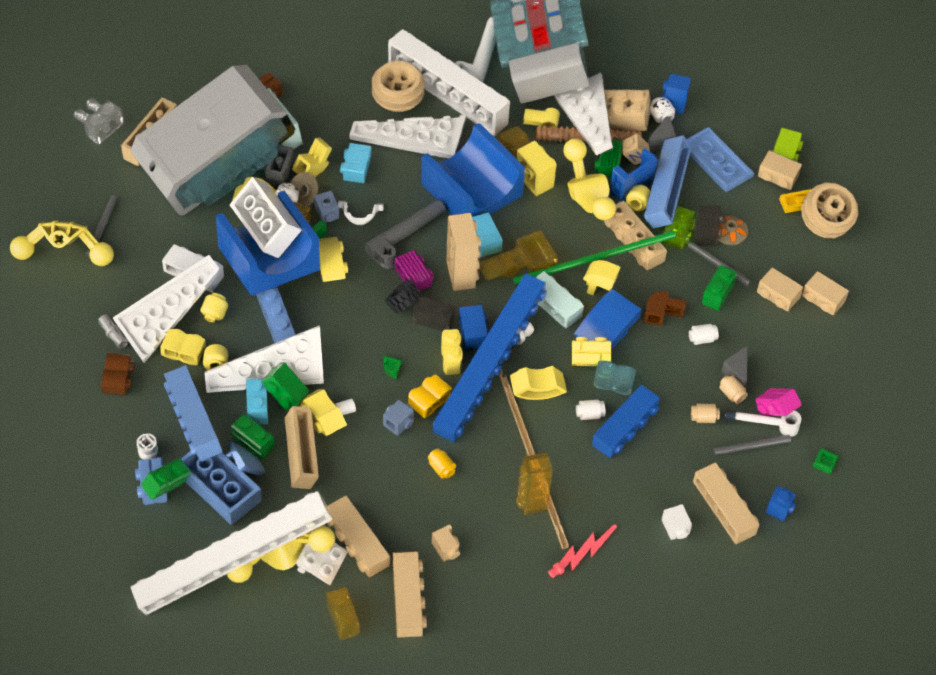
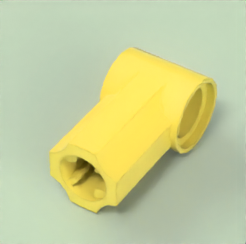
(549, 117)

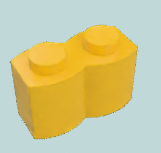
(429, 396)

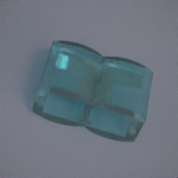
(614, 377)

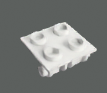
(323, 564)

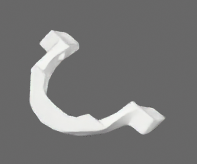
(360, 221)

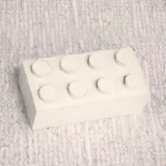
(265, 217)

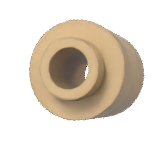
(733, 389)
(704, 413)

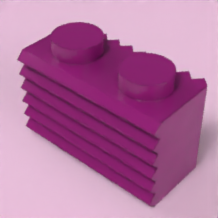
(413, 267)

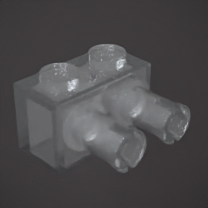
(103, 120)

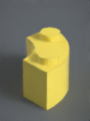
(331, 259)
(538, 384)
(325, 415)

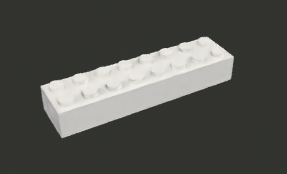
(452, 83)

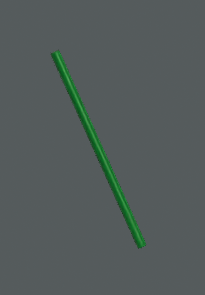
(601, 255)

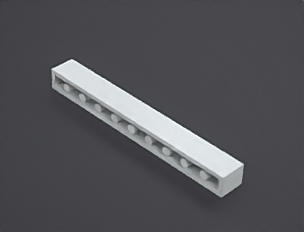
(231, 553)

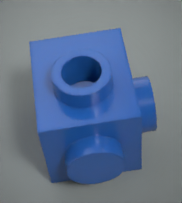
(781, 503)

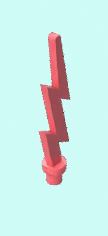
(574, 559)

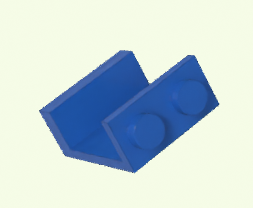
(644, 175)

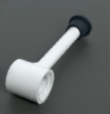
(784, 427)

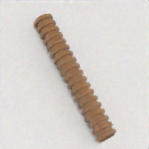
(566, 134)

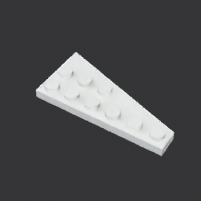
(589, 113)
(418, 135)
(152, 316)
(299, 352)

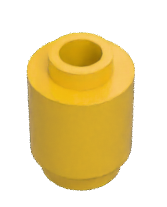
(441, 463)

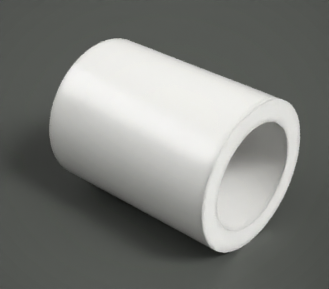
(346, 406)

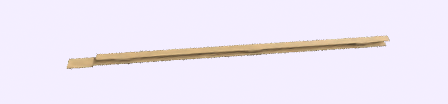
(527, 443)

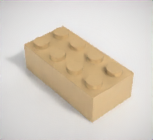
(463, 251)

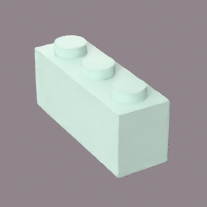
(560, 302)

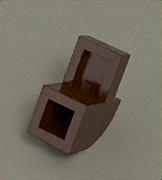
(661, 304)

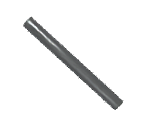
(104, 219)
(717, 262)
(752, 445)

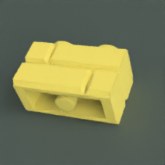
(590, 352)

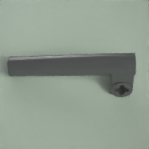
(382, 248)

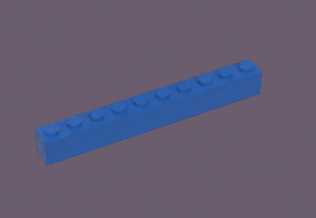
(489, 358)

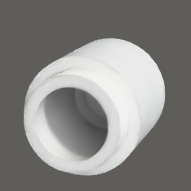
(703, 334)
(590, 409)

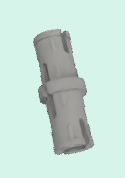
(113, 331)

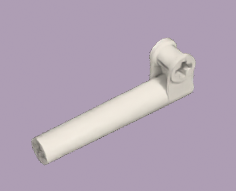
(484, 53)

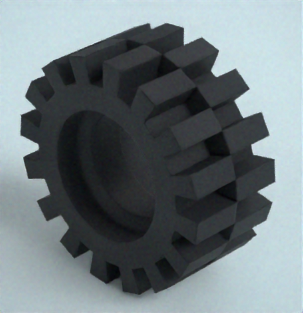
(402, 296)

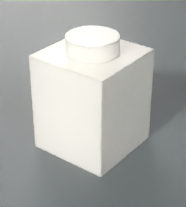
(676, 522)

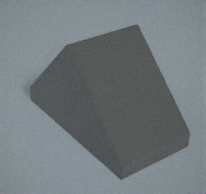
(663, 132)
(737, 366)

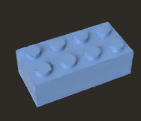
(222, 485)

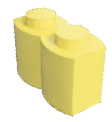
(183, 346)
(451, 352)

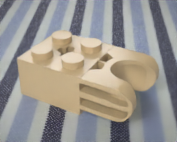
(628, 109)

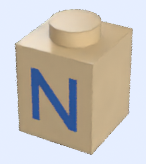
(633, 148)

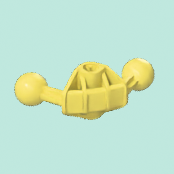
(588, 190)
(23, 247)
(284, 557)

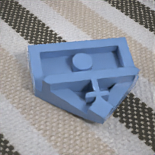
(245, 459)

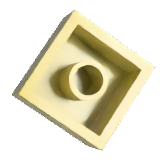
(538, 166)

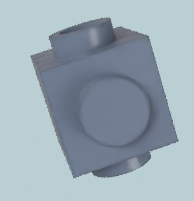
(326, 206)
(398, 417)

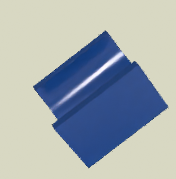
(476, 178)
(263, 271)

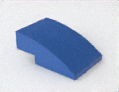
(609, 319)

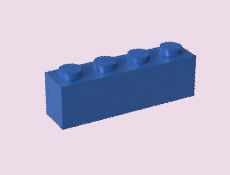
(626, 421)

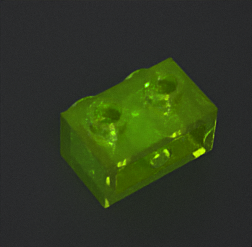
(681, 225)

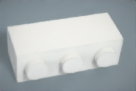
(180, 259)

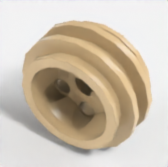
(391, 86)
(844, 207)

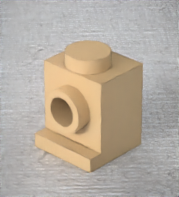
(446, 543)

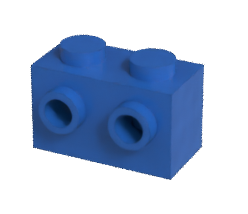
(677, 91)
(473, 326)

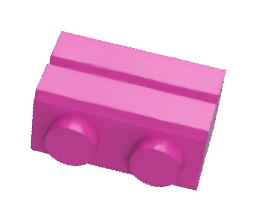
(778, 402)

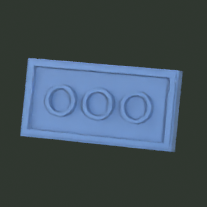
(718, 160)

